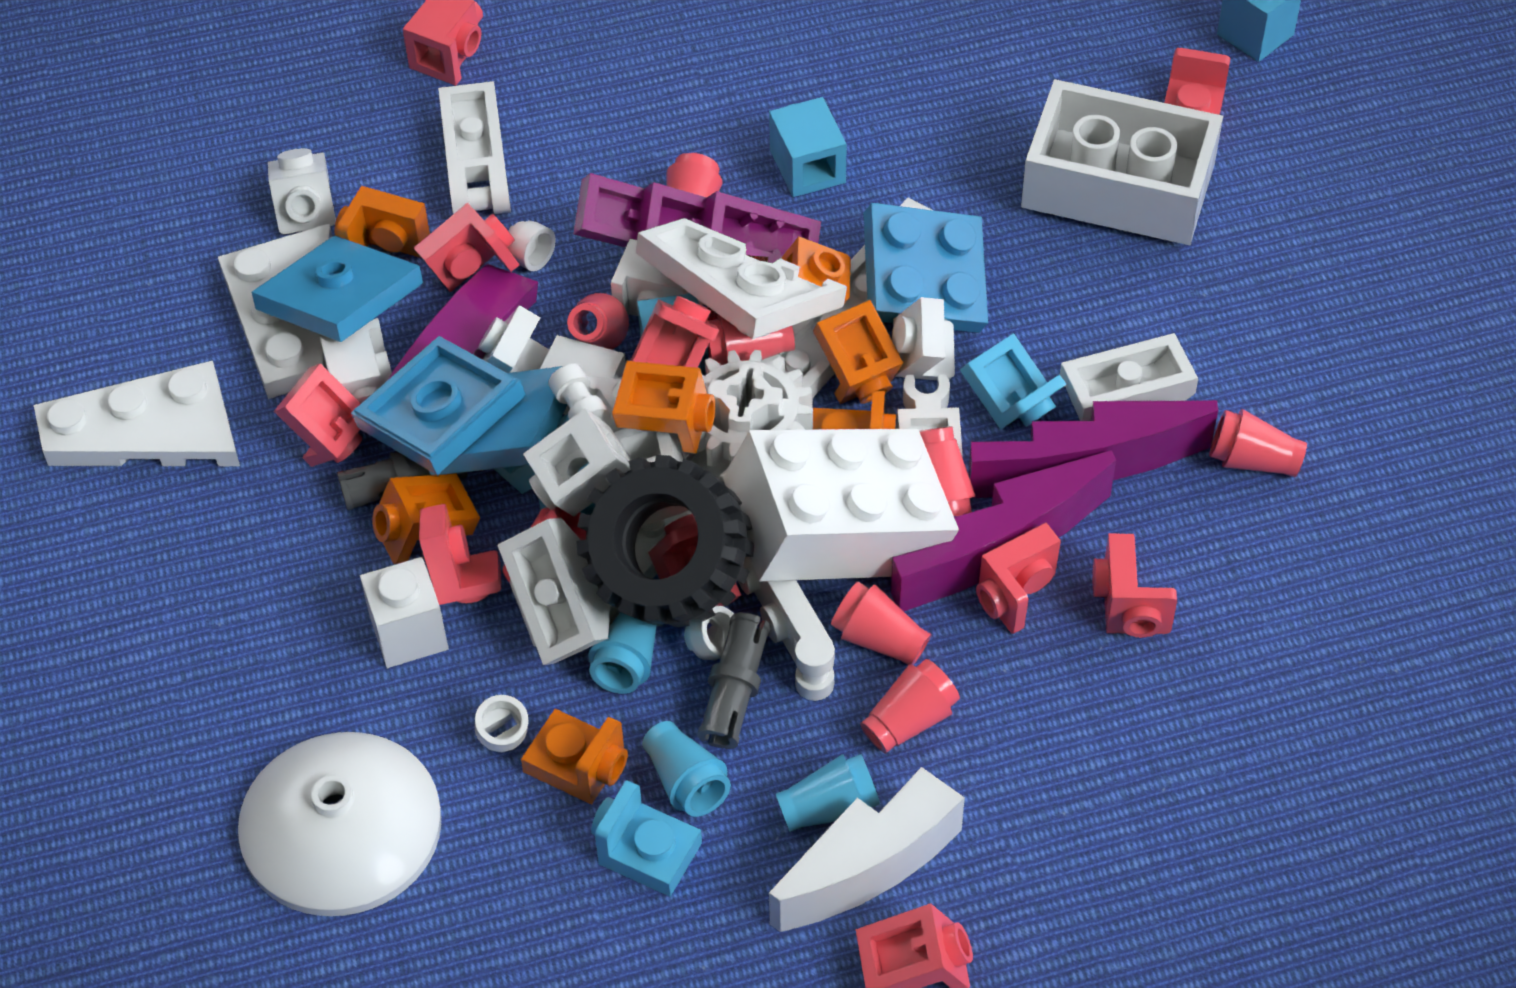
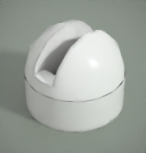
(532, 244)
(709, 643)
(495, 713)

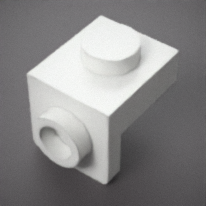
(300, 191)
(924, 340)
(510, 345)

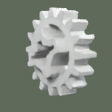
(752, 398)

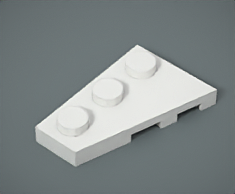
(741, 289)
(277, 346)
(151, 417)

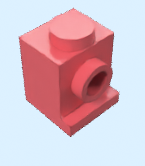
(443, 37)

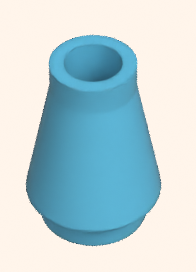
(625, 657)
(688, 772)
(827, 793)

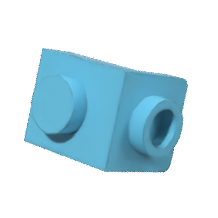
(1011, 383)

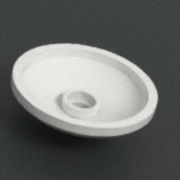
(347, 852)

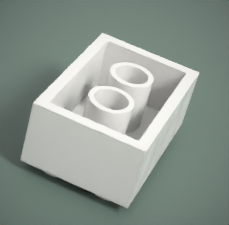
(1121, 161)
(837, 501)

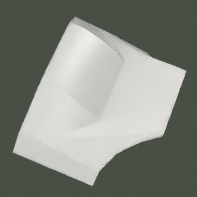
(1134, 372)
(553, 591)

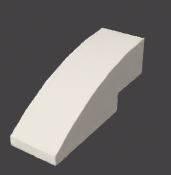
(868, 852)

